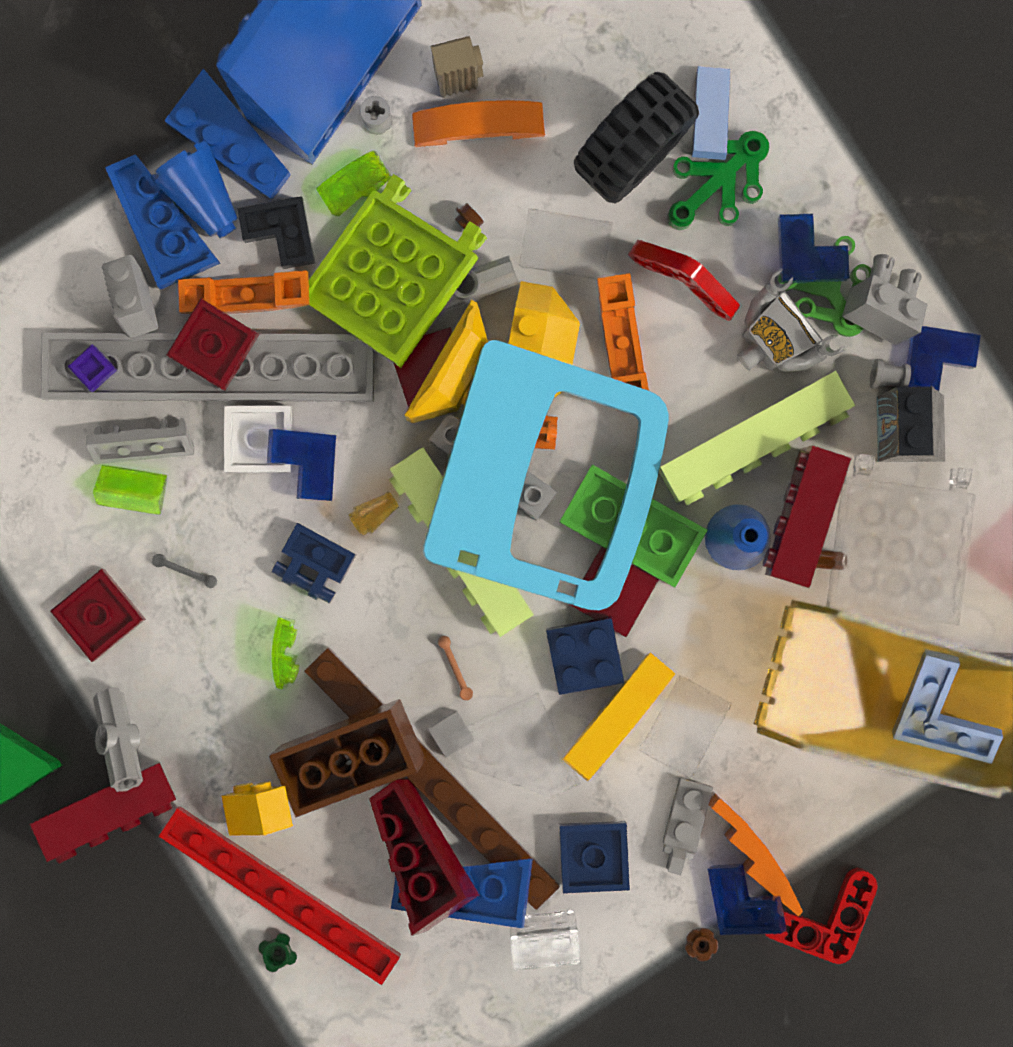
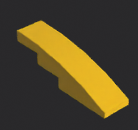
(618, 716)

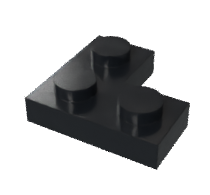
(280, 220)

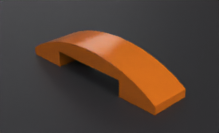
(478, 120)
(248, 294)
(621, 330)

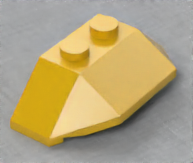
(544, 323)
(453, 371)

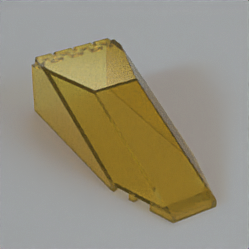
(846, 683)

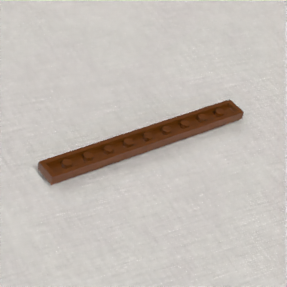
(436, 780)

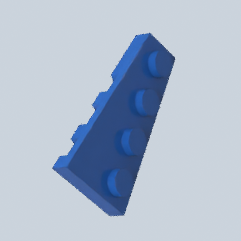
(210, 116)
(163, 233)
(501, 891)

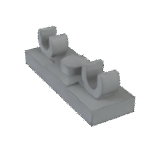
(140, 443)

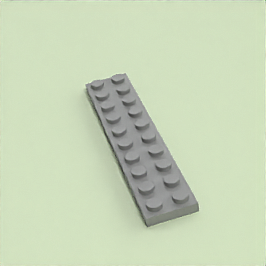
(274, 369)

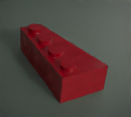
(806, 515)
(101, 813)
(423, 862)

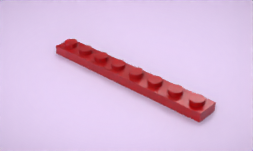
(280, 895)

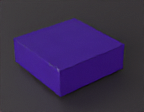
(92, 368)

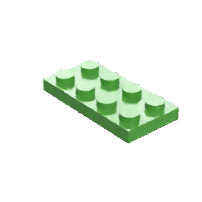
(667, 536)

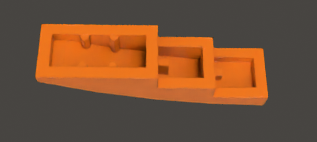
(760, 862)

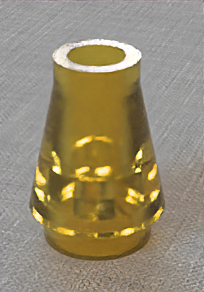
(373, 513)

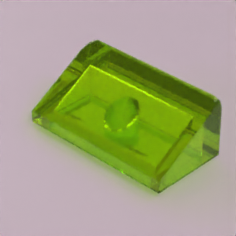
(130, 489)

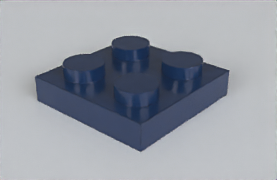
(585, 655)
(594, 857)

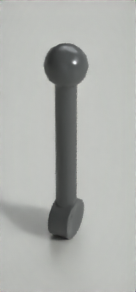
(160, 560)

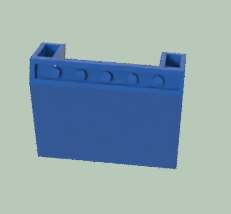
(308, 62)

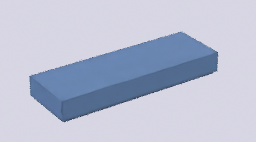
(711, 125)

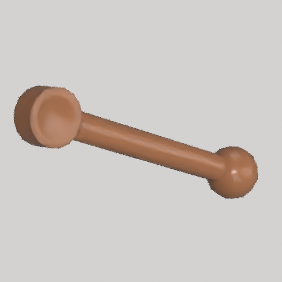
(466, 693)

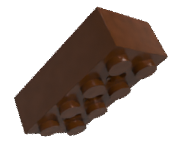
(342, 777)

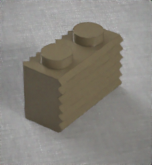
(457, 65)

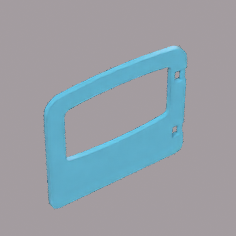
(491, 461)

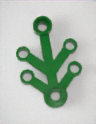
(722, 175)

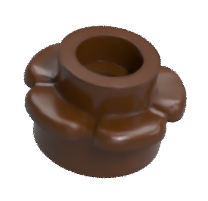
(467, 214)
(697, 936)

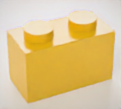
(256, 809)

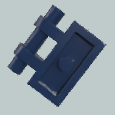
(317, 553)

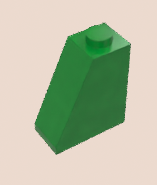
(21, 764)

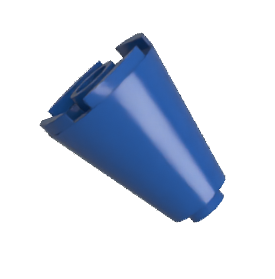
(198, 189)
(727, 541)

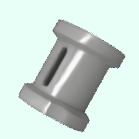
(368, 109)
(889, 375)

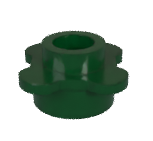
(273, 961)

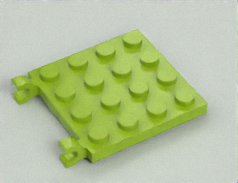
(391, 273)

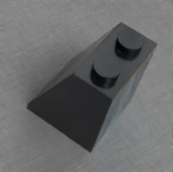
(911, 425)

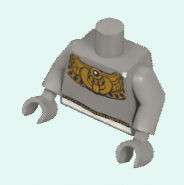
(781, 333)

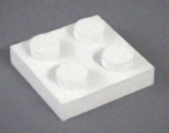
(247, 437)

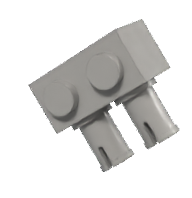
(887, 309)

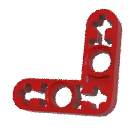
(689, 272)
(827, 934)

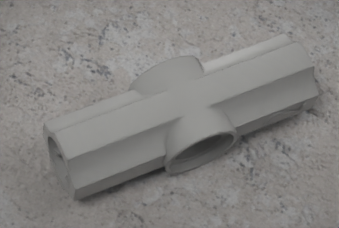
(488, 280)
(117, 739)

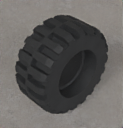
(635, 137)

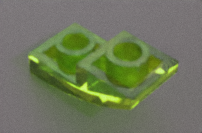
(353, 182)
(283, 663)

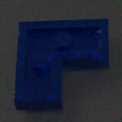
(802, 258)
(937, 348)
(312, 454)
(736, 910)

